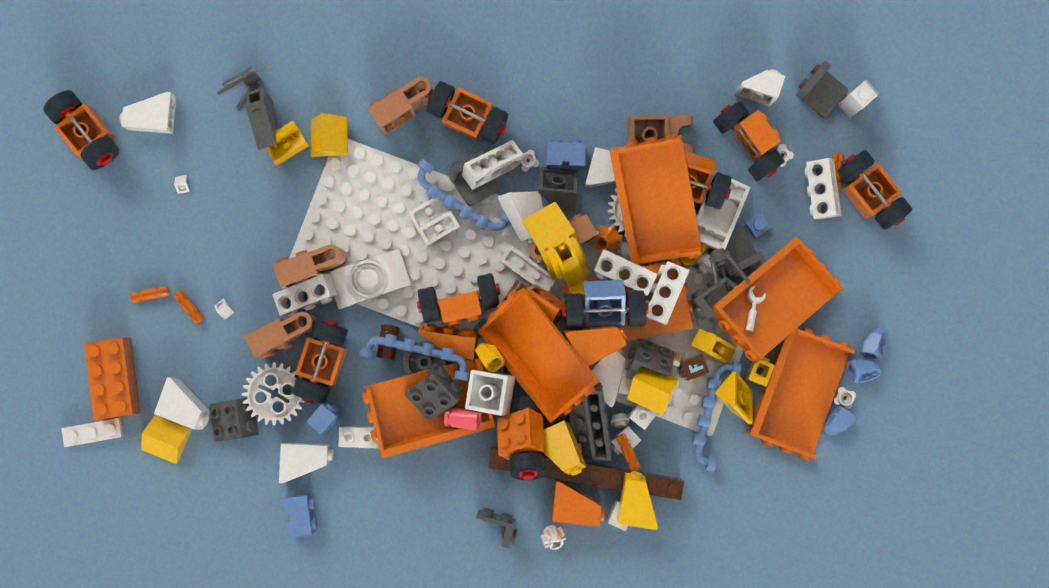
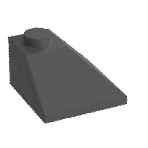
(559, 187)

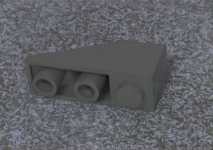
(261, 116)

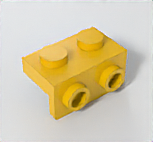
(289, 142)

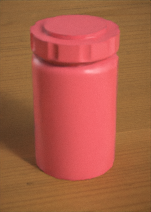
(463, 418)

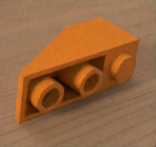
(462, 341)

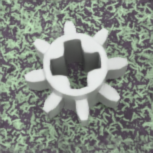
(705, 265)
(553, 537)

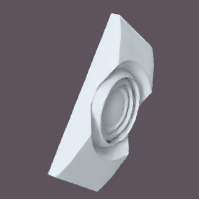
(718, 224)
(370, 278)

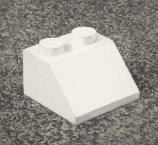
(762, 87)
(490, 392)

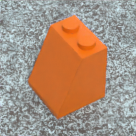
(547, 302)
(595, 341)
(575, 506)

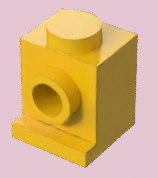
(762, 378)

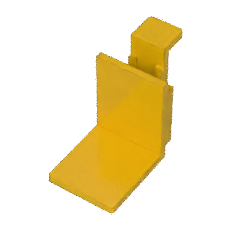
(558, 245)

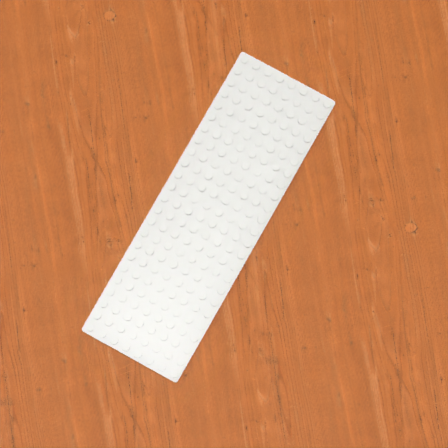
(365, 211)

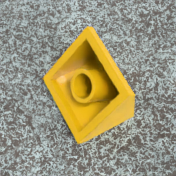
(329, 135)
(652, 390)
(737, 397)
(165, 439)

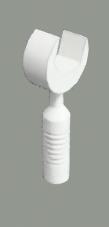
(752, 312)

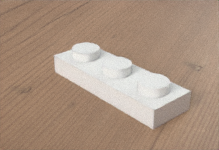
(527, 268)
(92, 432)

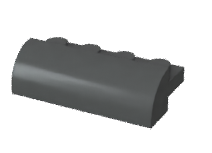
(591, 426)

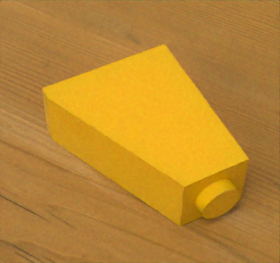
(563, 448)
(635, 503)

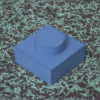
(758, 225)

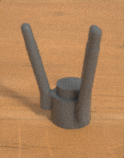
(248, 76)
(719, 259)

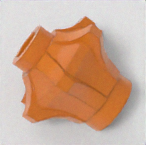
(608, 238)

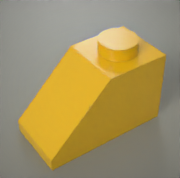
(713, 346)

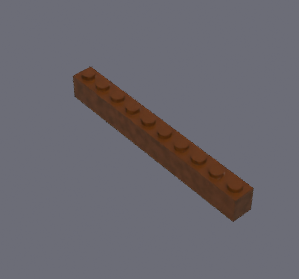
(601, 476)

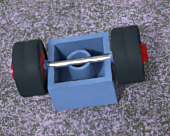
(604, 306)

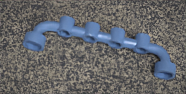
(450, 202)
(426, 349)
(705, 420)

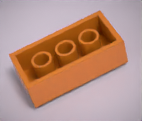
(112, 378)

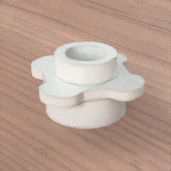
(530, 154)
(787, 154)
(850, 395)
(619, 420)

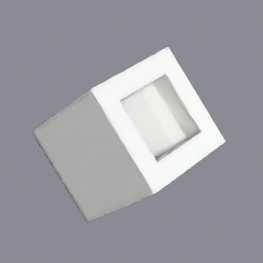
(181, 184)
(223, 309)

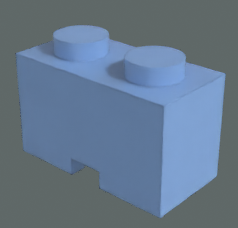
(564, 153)
(325, 417)
(301, 515)

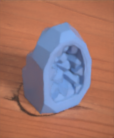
(875, 344)
(862, 370)
(839, 421)

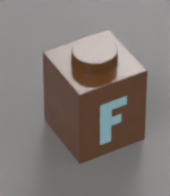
(692, 367)

